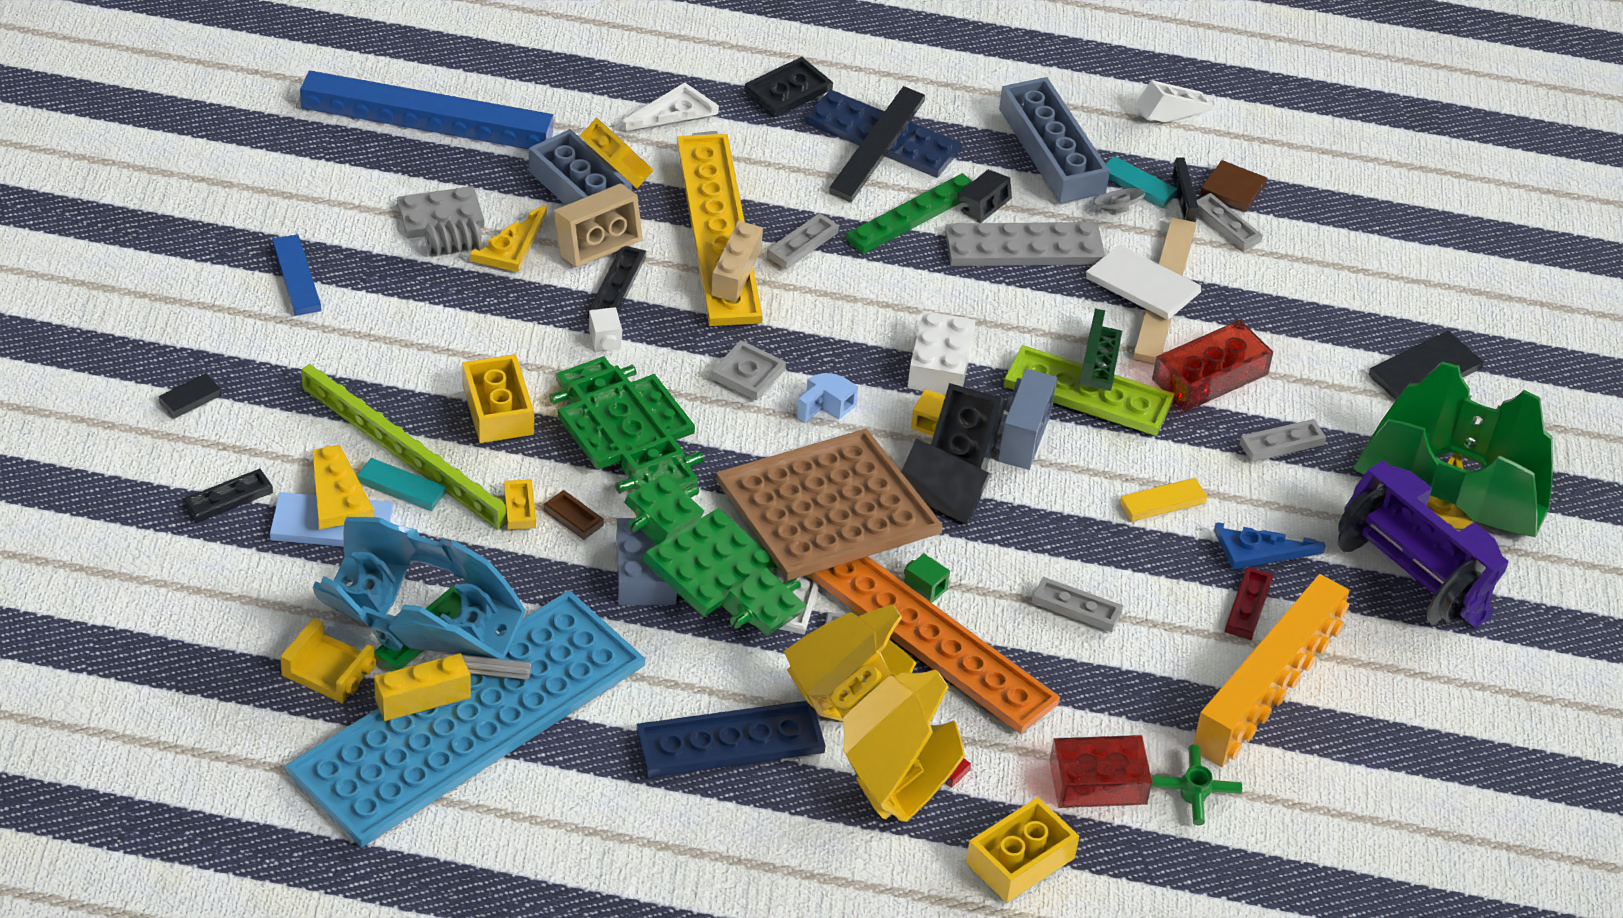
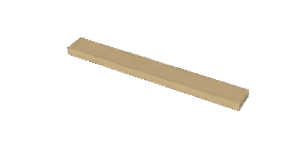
(1173, 257)

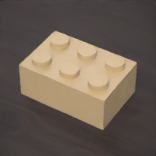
(598, 225)

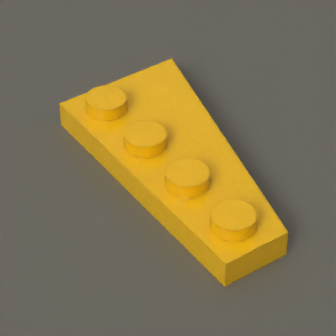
(337, 488)

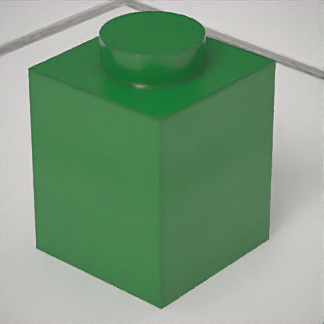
(927, 577)

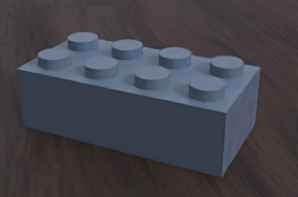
(572, 168)

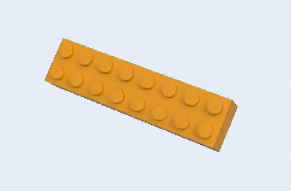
(1271, 670)

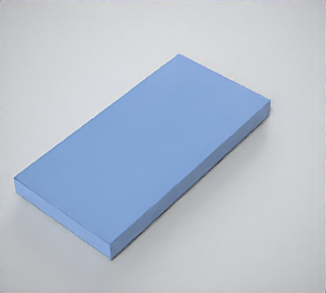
(298, 520)

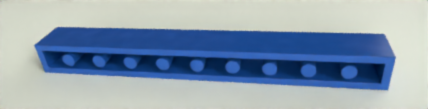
(425, 110)

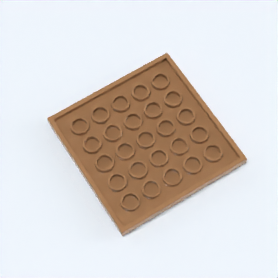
(828, 504)

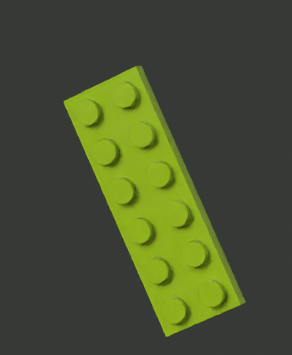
(1126, 404)

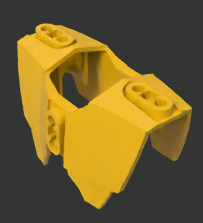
(867, 682)

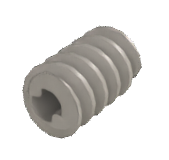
(453, 235)

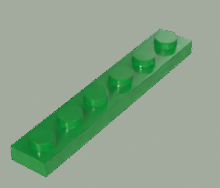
(907, 215)

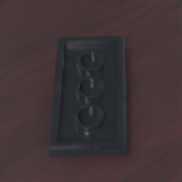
(1420, 360)

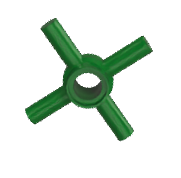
(1196, 784)

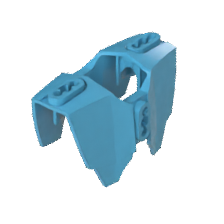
(378, 559)

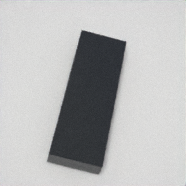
(1185, 190)
(227, 495)

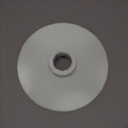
(1119, 199)

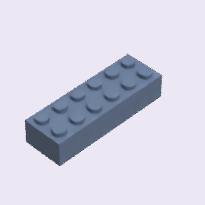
(1054, 140)

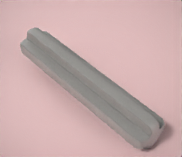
(496, 667)

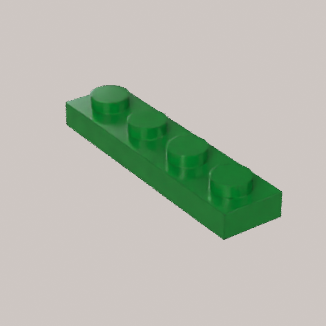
(448, 604)

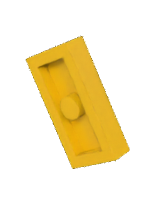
(520, 504)

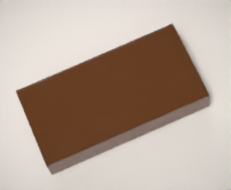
(573, 514)

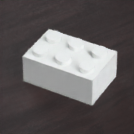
(941, 352)

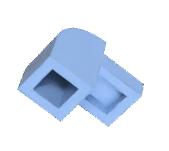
(828, 393)

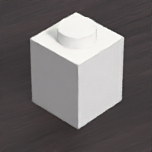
(605, 329)

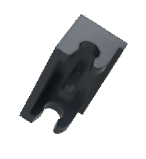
(985, 195)

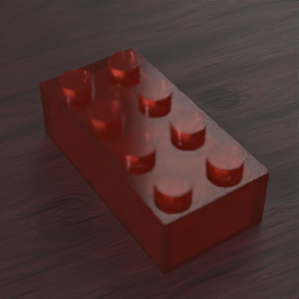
(1212, 365)

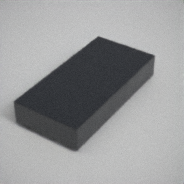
(190, 395)

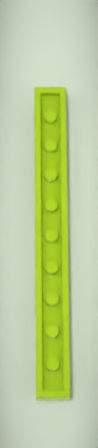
(404, 446)

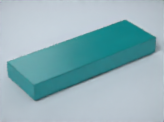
(1132, 177)
(401, 484)

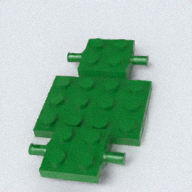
(626, 423)
(711, 558)

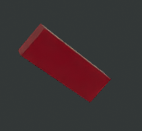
(1249, 603)

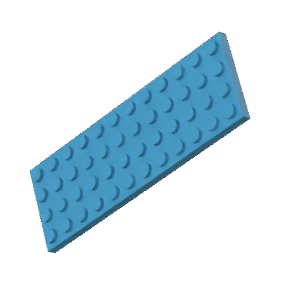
(394, 768)

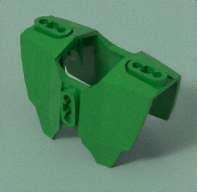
(1509, 444)

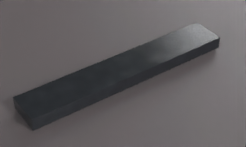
(877, 144)

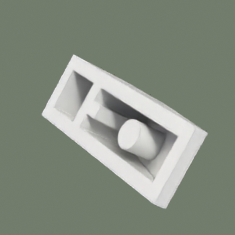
(1170, 102)

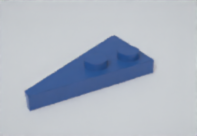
(1256, 547)

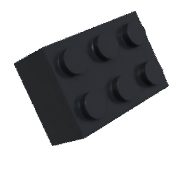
(969, 424)

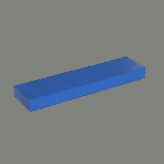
(296, 275)

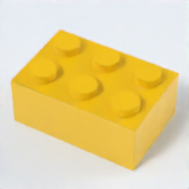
(498, 398)
(1022, 849)

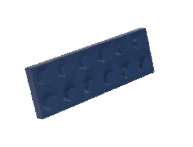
(854, 120)
(730, 738)

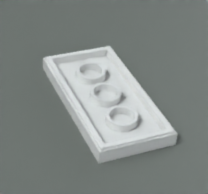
(1143, 282)

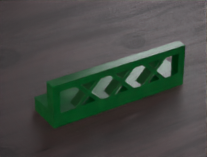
(1094, 355)

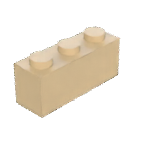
(737, 261)

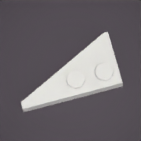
(675, 106)

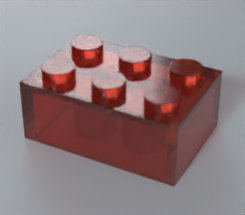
(1100, 771)

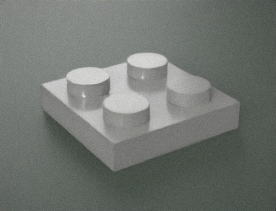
(748, 370)

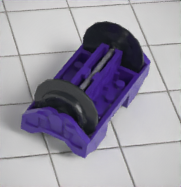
(1451, 564)

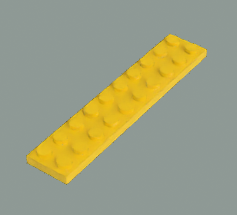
(713, 213)

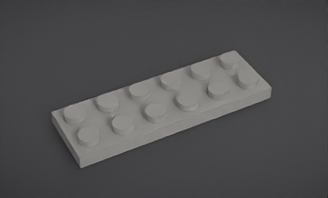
(1024, 243)

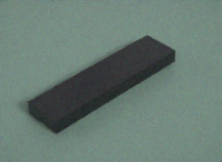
(619, 279)

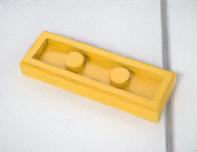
(1163, 499)

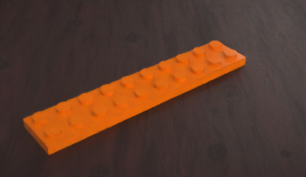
(942, 643)

